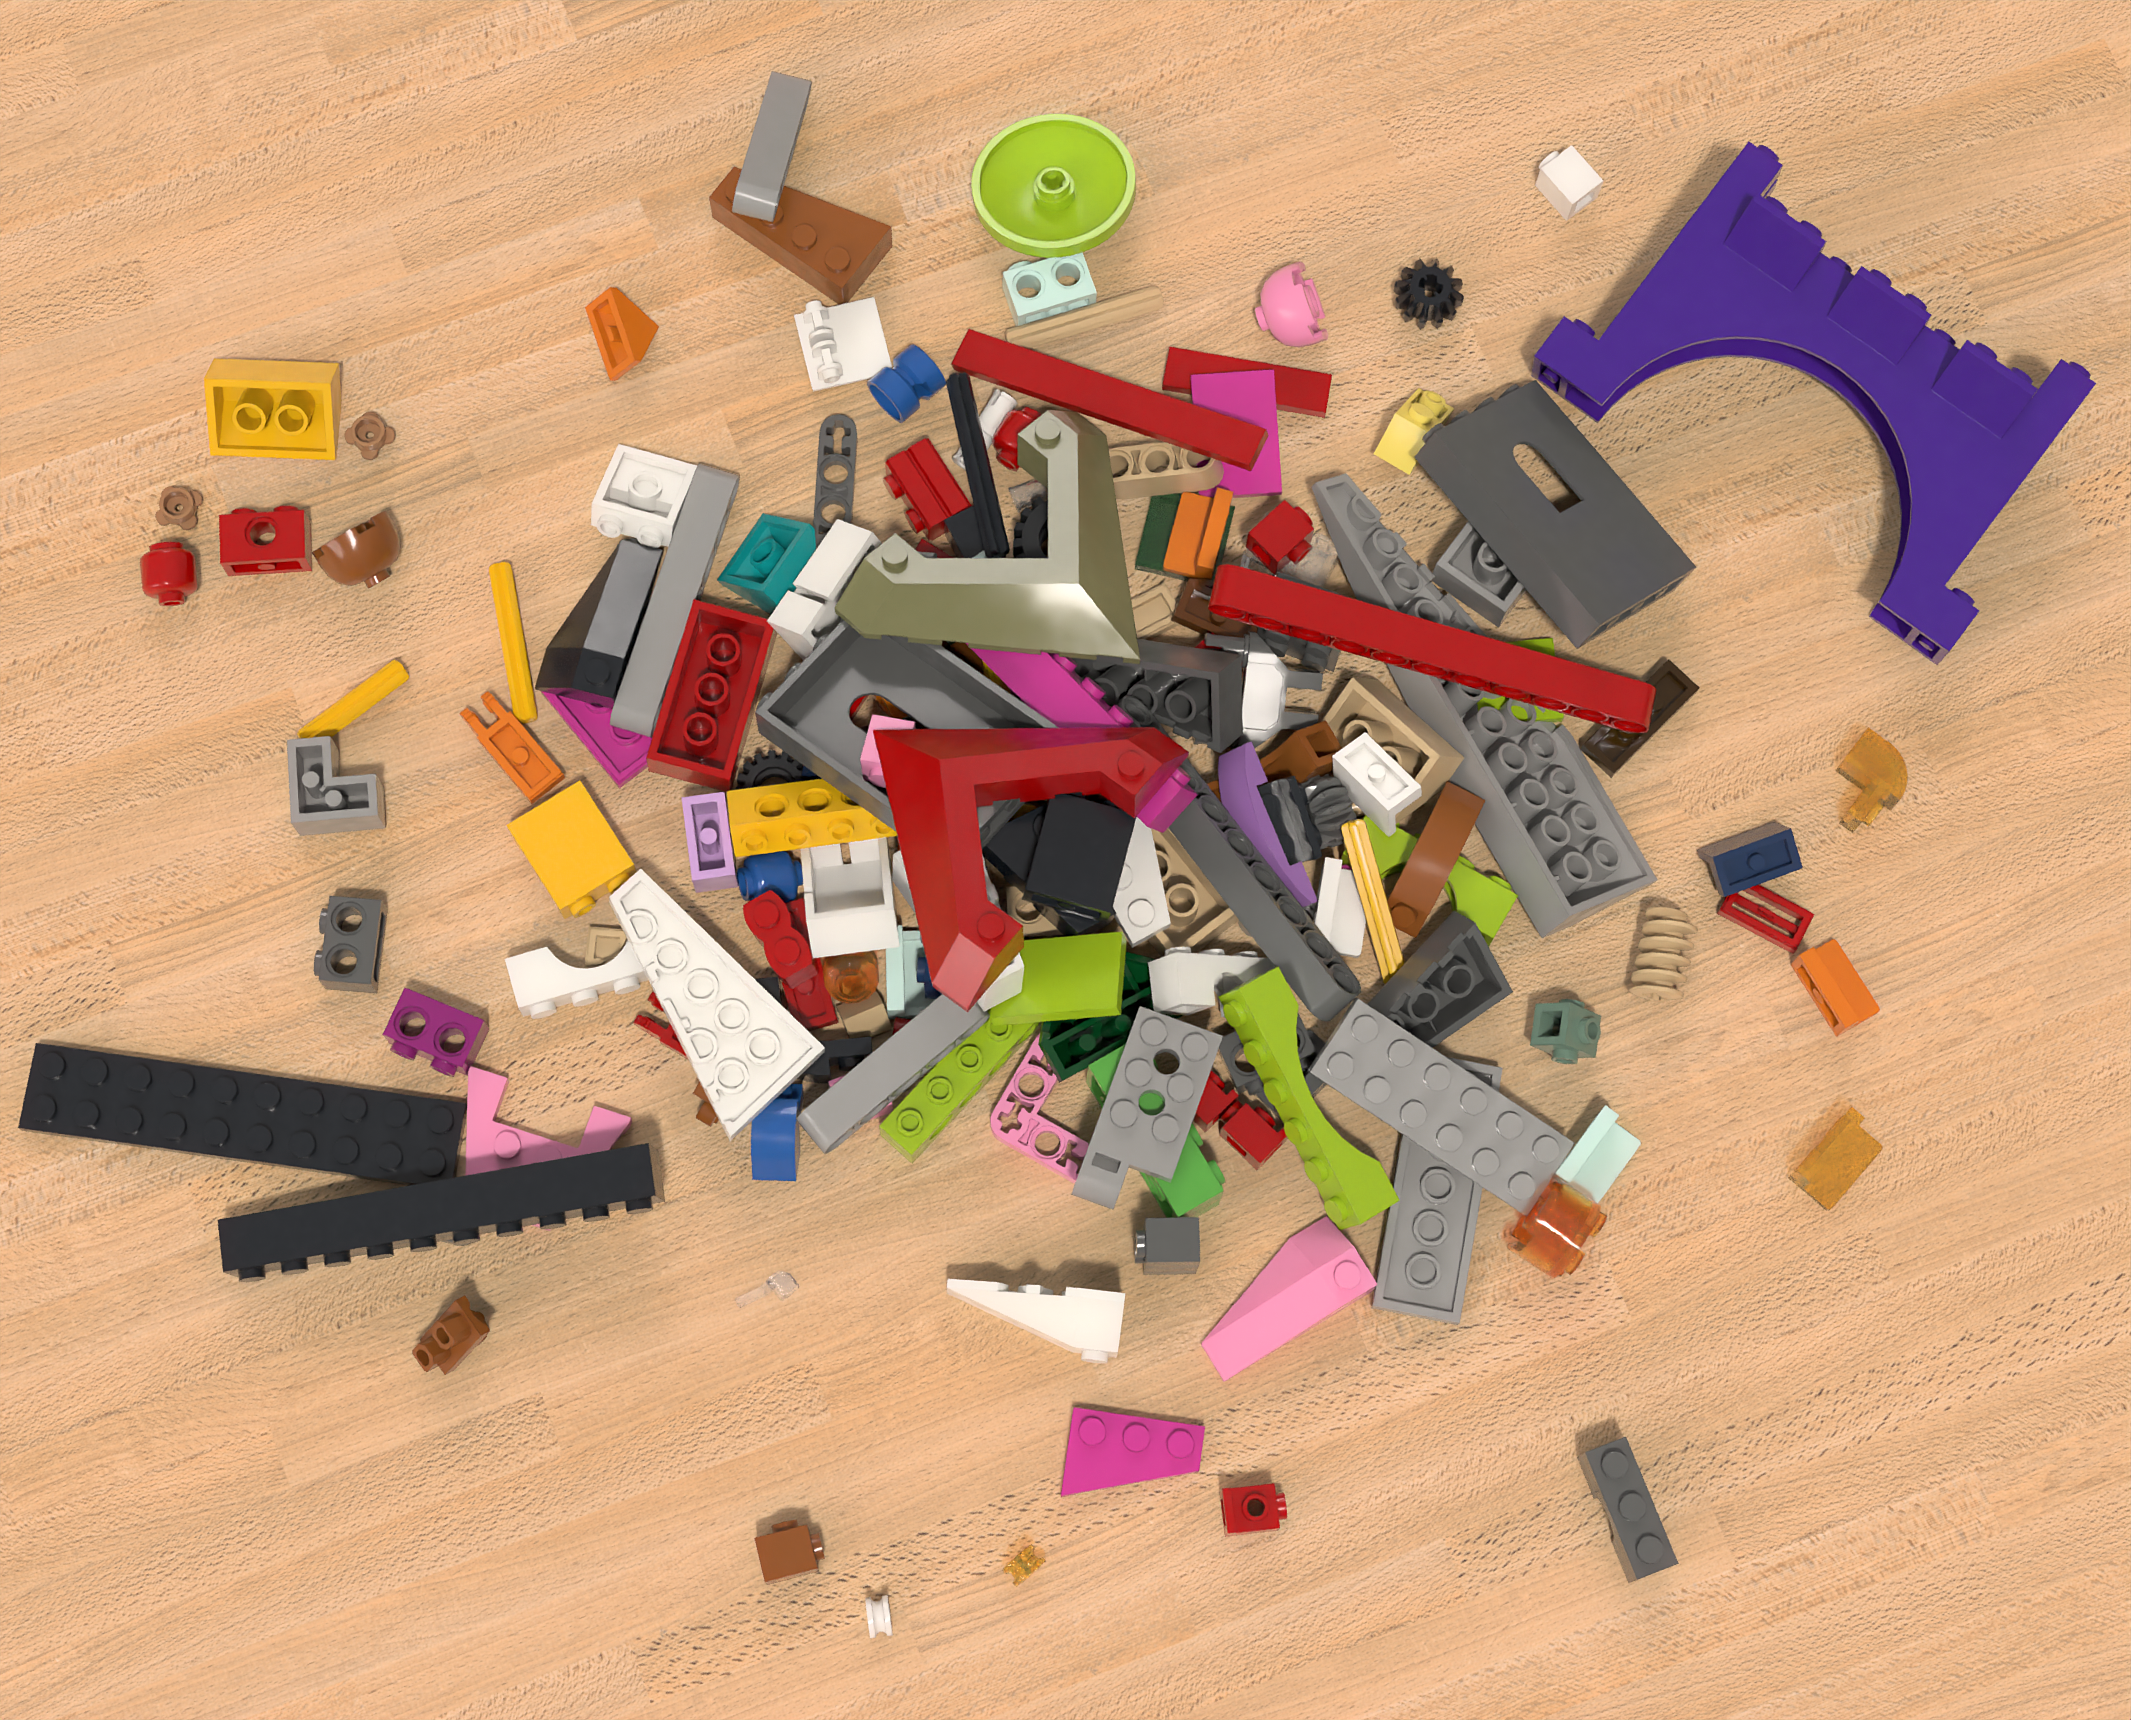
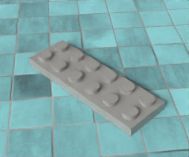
(1441, 1106)
(1429, 1230)

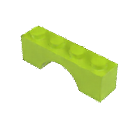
(1469, 892)

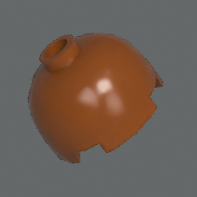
(361, 552)

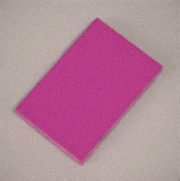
(1251, 399)
(615, 749)

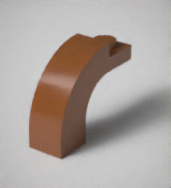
(1302, 755)
(1433, 858)

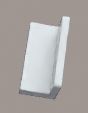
(1375, 781)
(1339, 909)

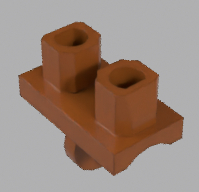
(451, 1337)

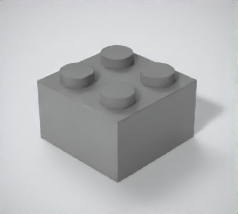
(1478, 577)

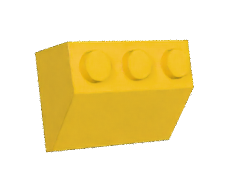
(273, 408)

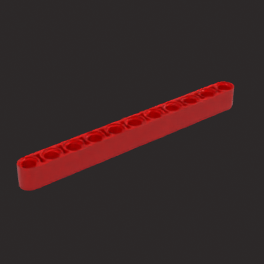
(1431, 648)

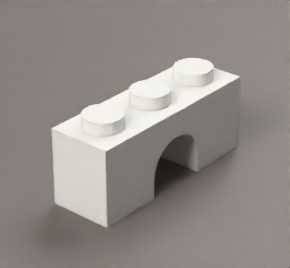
(1187, 980)

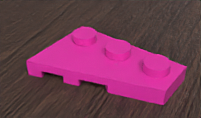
(1127, 1449)

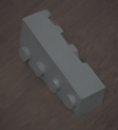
(1444, 983)

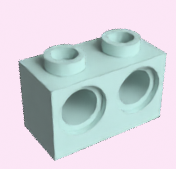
(1052, 296)

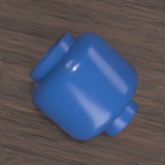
(770, 872)

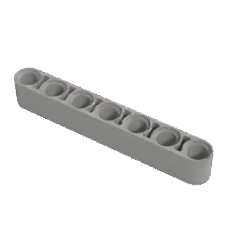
(678, 583)

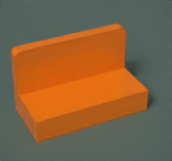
(1197, 534)
(1835, 986)

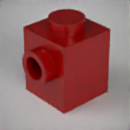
(1281, 537)

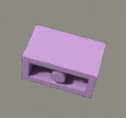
(709, 842)

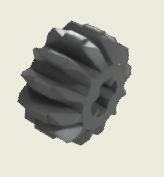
(1328, 808)

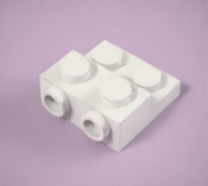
(641, 496)

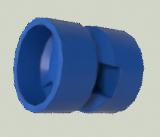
(906, 383)

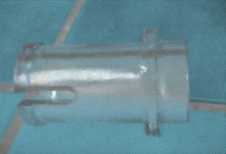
(1025, 493)

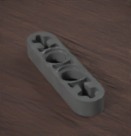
(829, 493)

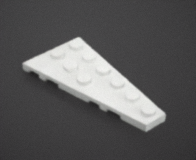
(726, 1022)

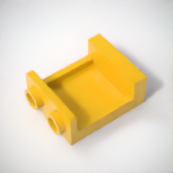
(572, 850)

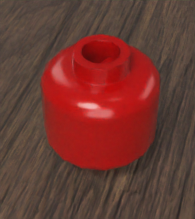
(1006, 436)
(168, 573)

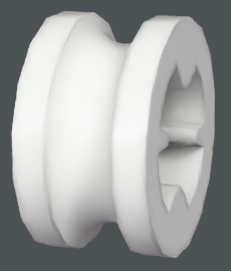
(878, 1616)

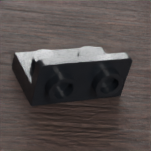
(1286, 807)

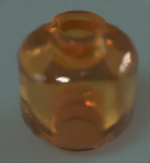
(851, 976)

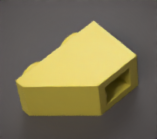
(1409, 425)

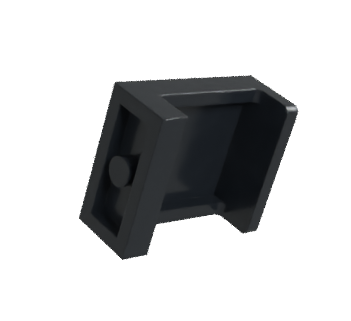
(1079, 856)

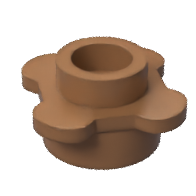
(369, 423)
(177, 496)

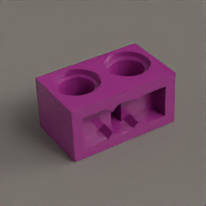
(440, 1024)

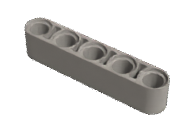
(771, 146)
(889, 1071)

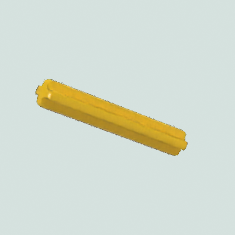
(513, 642)
(1373, 897)

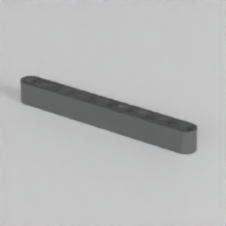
(1257, 893)

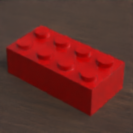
(711, 696)

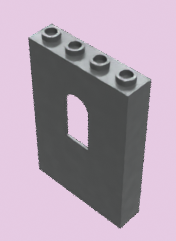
(1579, 564)
(925, 681)

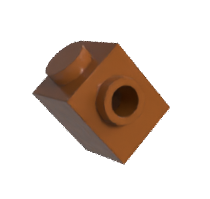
(788, 1552)

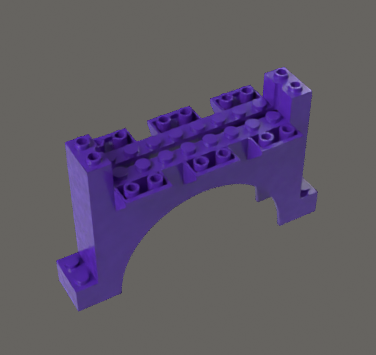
(1760, 288)

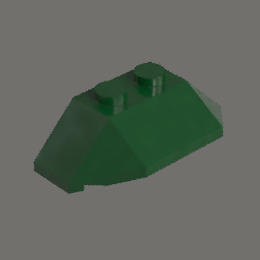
(1079, 1042)

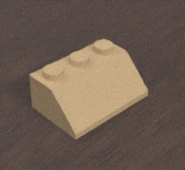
(1403, 735)

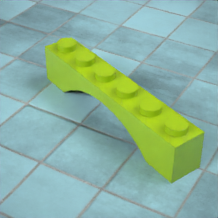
(1266, 1023)

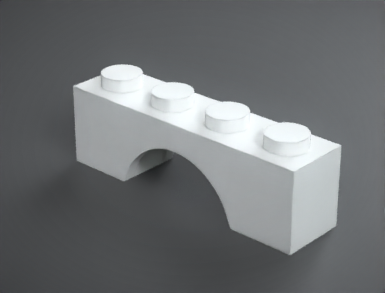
(545, 982)

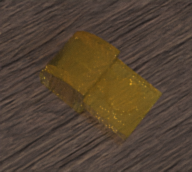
(1880, 774)

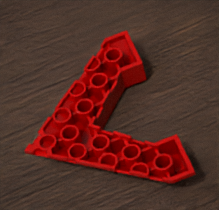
(934, 795)

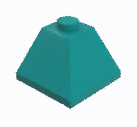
(769, 561)

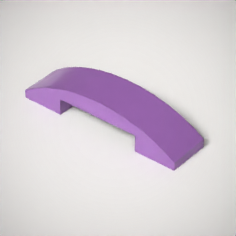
(1238, 782)

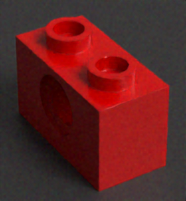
(285, 554)

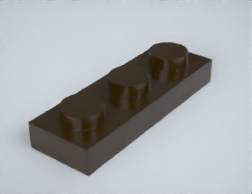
(1614, 747)

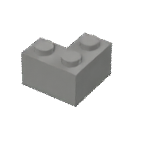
(325, 801)

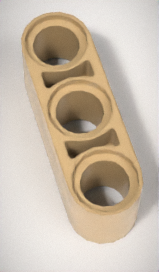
(1177, 478)

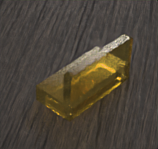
(1836, 1160)

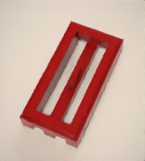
(1759, 928)

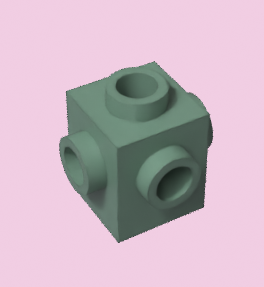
(1566, 1030)

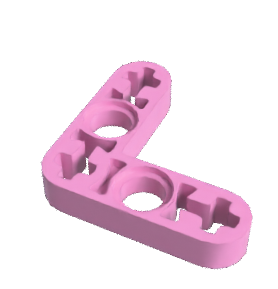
(1031, 1123)

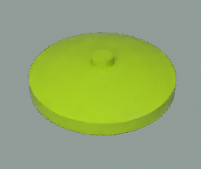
(1053, 185)

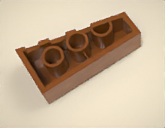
(810, 238)

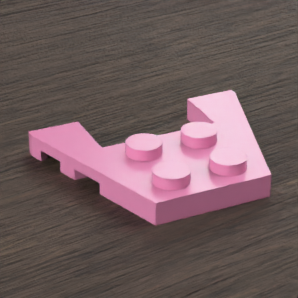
(499, 1146)

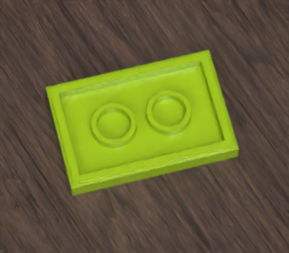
(1067, 980)

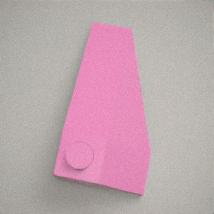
(1297, 1290)

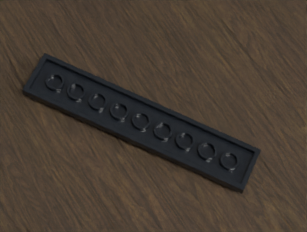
(242, 1116)

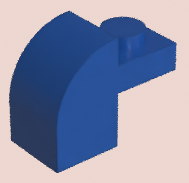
(777, 1137)

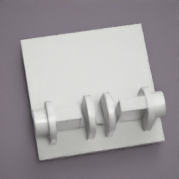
(842, 342)

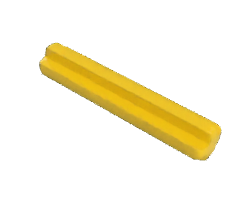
(356, 702)

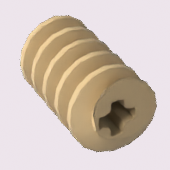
(1662, 954)

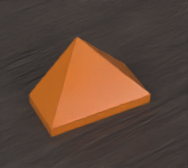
(620, 331)

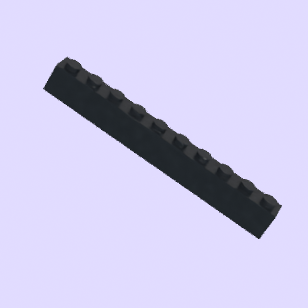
(441, 1211)

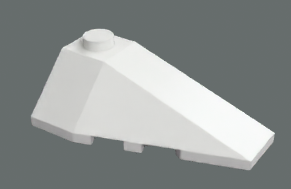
(1077, 1321)

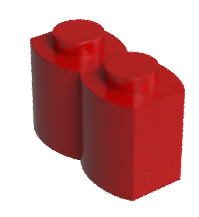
(778, 934)

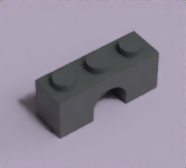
(1636, 1526)

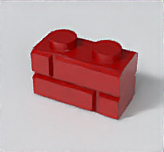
(925, 488)

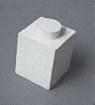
(1568, 182)

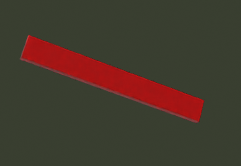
(1110, 400)

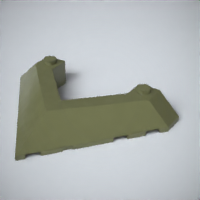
(1057, 604)

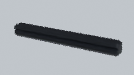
(977, 466)

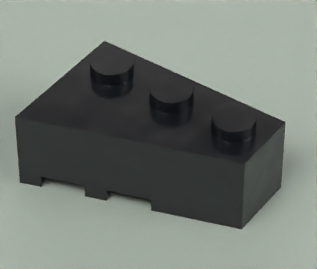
(1012, 854)

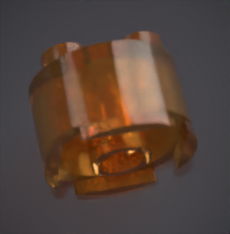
(1557, 1229)

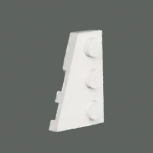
(1140, 893)

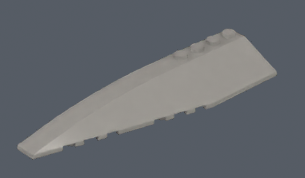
(1541, 797)

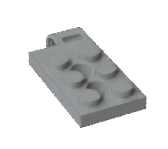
(1126, 1134)

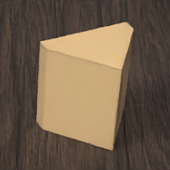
(865, 1018)

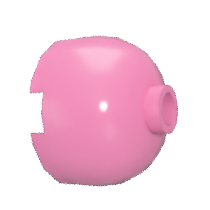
(1291, 308)

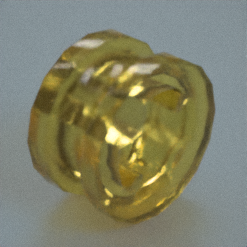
(1023, 1565)

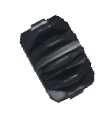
(1444, 293)

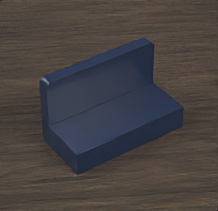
(1752, 858)

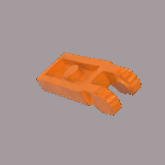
(515, 750)

